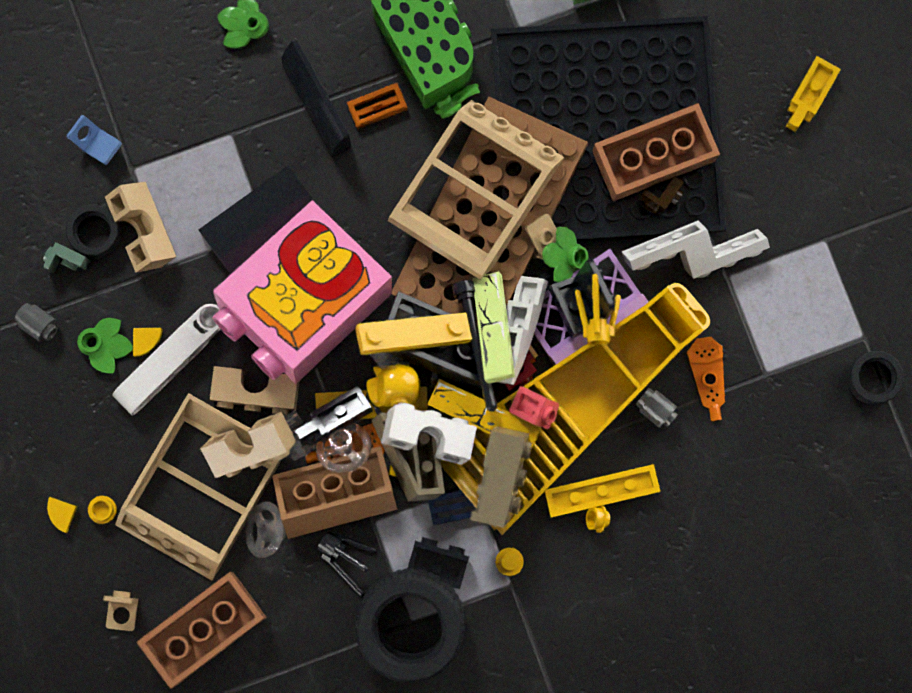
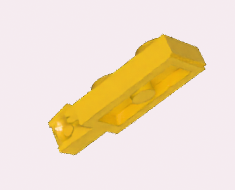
(811, 92)

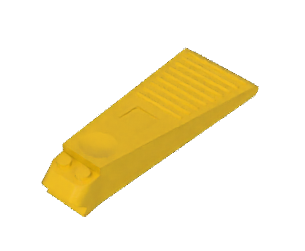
(592, 391)

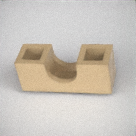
(135, 205)
(229, 390)
(229, 455)

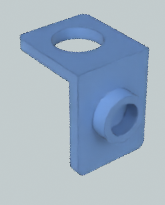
(96, 143)

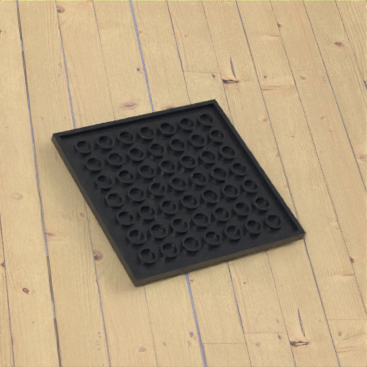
(601, 84)

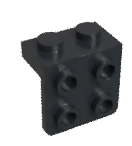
(566, 303)

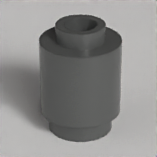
(36, 322)
(657, 408)

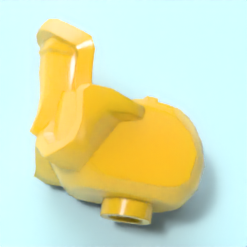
(394, 386)

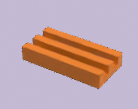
(380, 115)

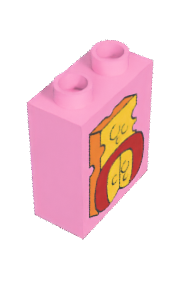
(301, 294)

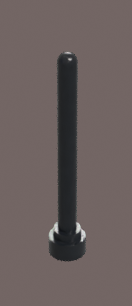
(464, 293)

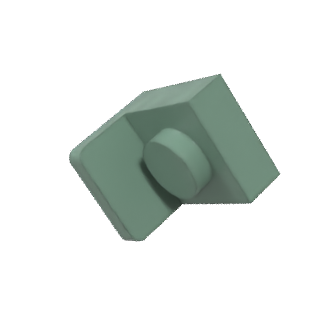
(70, 258)

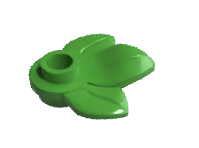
(239, 22)
(450, 104)
(564, 255)
(109, 344)

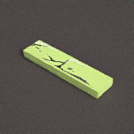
(493, 328)

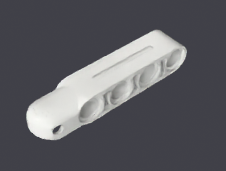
(168, 360)

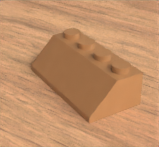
(320, 499)

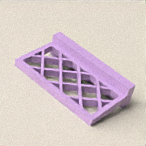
(626, 308)

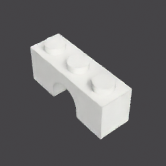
(452, 437)

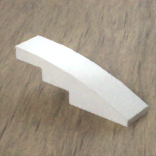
(523, 317)

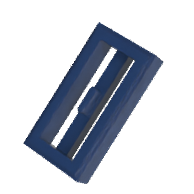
(433, 510)

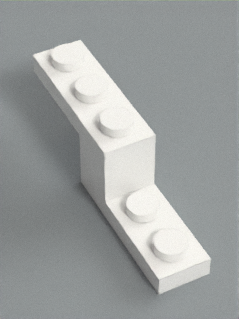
(695, 250)

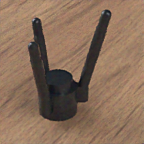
(332, 547)

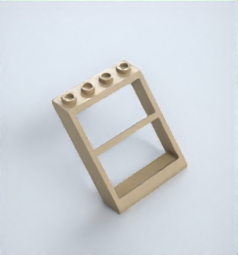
(443, 239)
(161, 534)

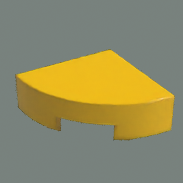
(145, 340)
(61, 513)

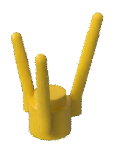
(598, 330)

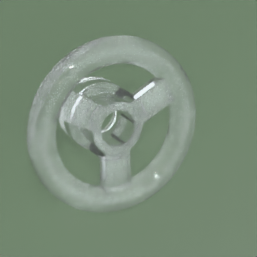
(336, 439)
(267, 530)

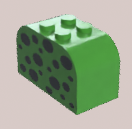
(427, 44)

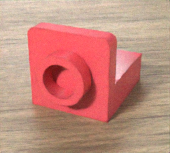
(534, 408)

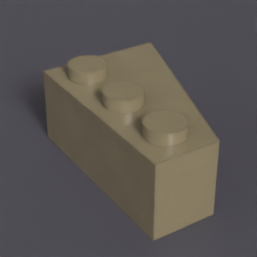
(415, 468)
(502, 477)

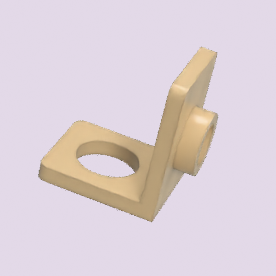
(541, 232)
(121, 599)

